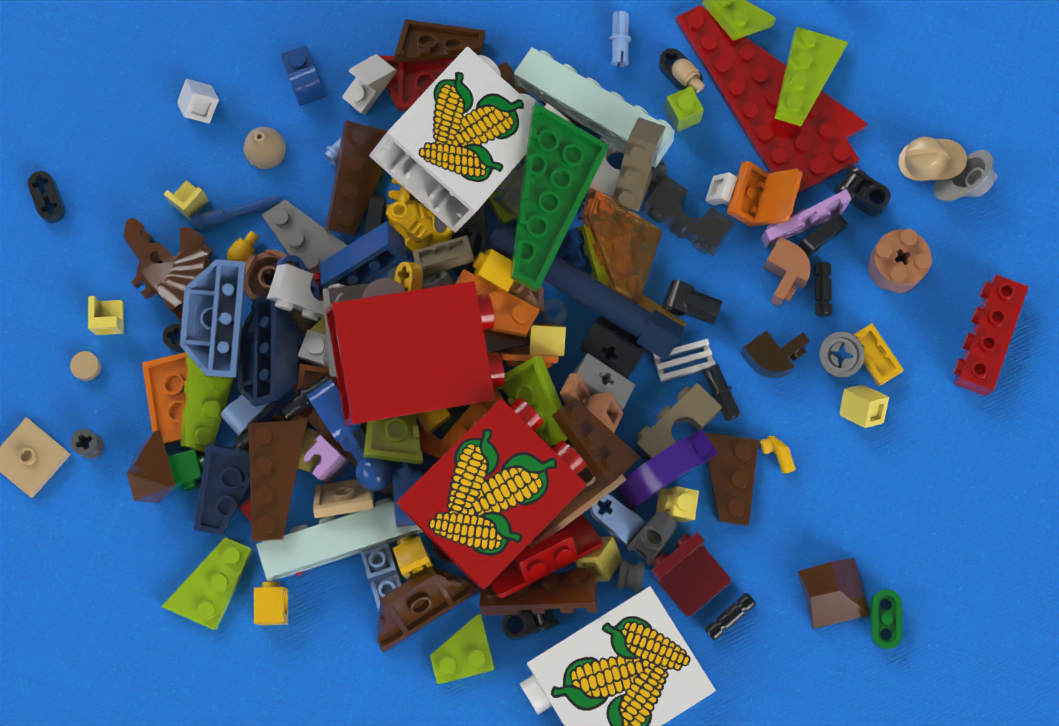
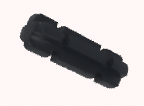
(822, 289)
(730, 616)

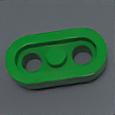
(886, 619)

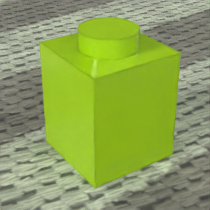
(683, 109)

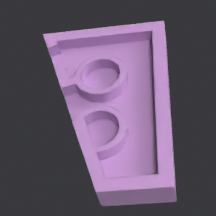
(807, 218)

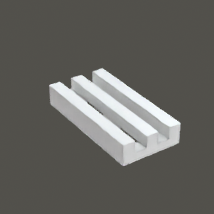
(707, 353)

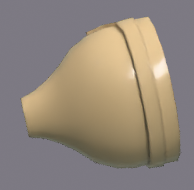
(264, 147)

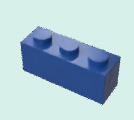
(365, 258)

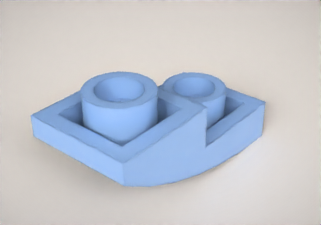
(381, 571)

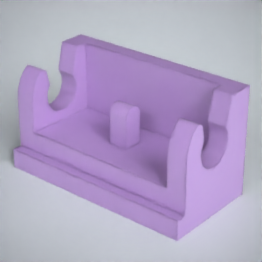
(331, 461)

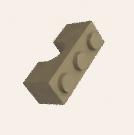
(637, 163)
(693, 407)

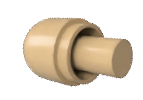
(687, 74)

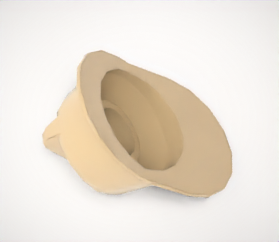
(932, 159)

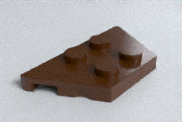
(419, 603)

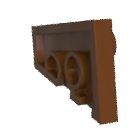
(595, 443)
(733, 477)

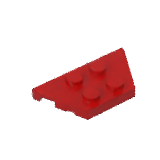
(413, 79)

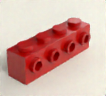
(990, 335)

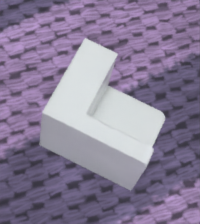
(197, 101)

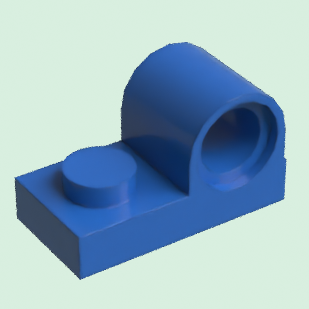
(303, 75)

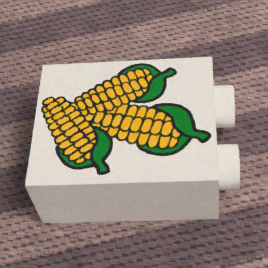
(458, 139)
(619, 670)

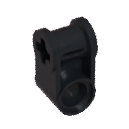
(863, 189)
(531, 623)

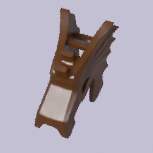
(175, 273)

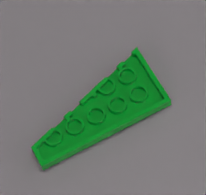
(555, 181)

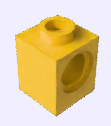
(494, 269)
(271, 604)

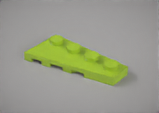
(203, 407)

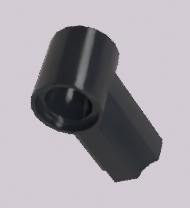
(684, 300)

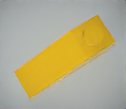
(412, 556)

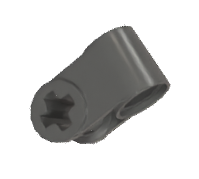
(653, 537)

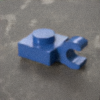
(572, 247)

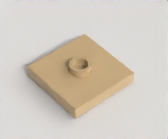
(30, 457)
(341, 498)

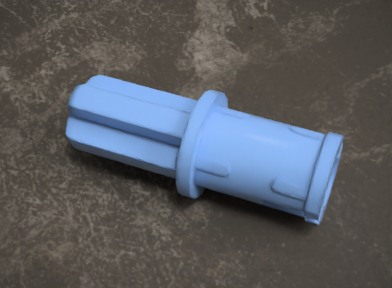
(620, 38)

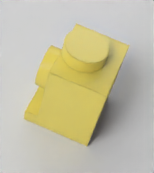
(679, 503)

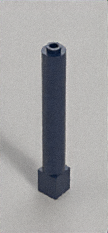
(653, 330)

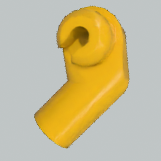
(781, 450)

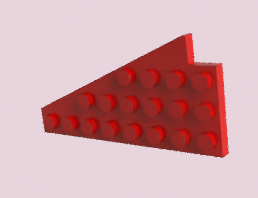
(751, 89)

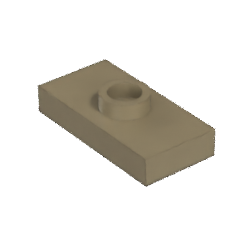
(444, 255)

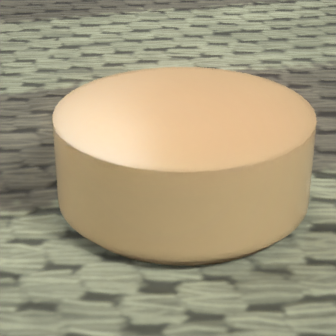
(85, 366)

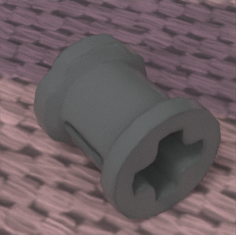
(78, 444)

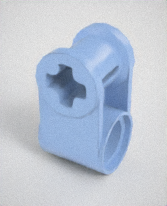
(241, 413)
(620, 522)

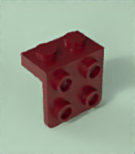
(689, 574)

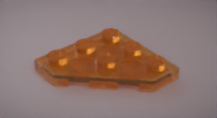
(622, 244)

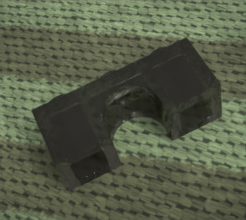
(704, 232)

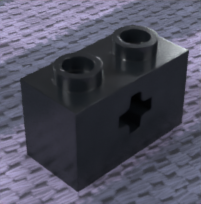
(600, 344)

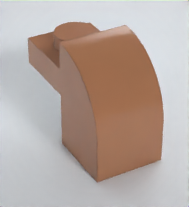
(792, 265)
(601, 405)

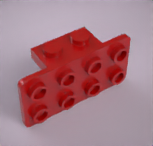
(548, 556)

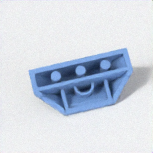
(215, 318)

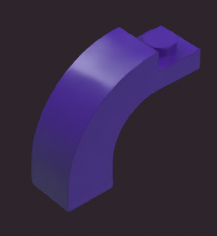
(665, 469)

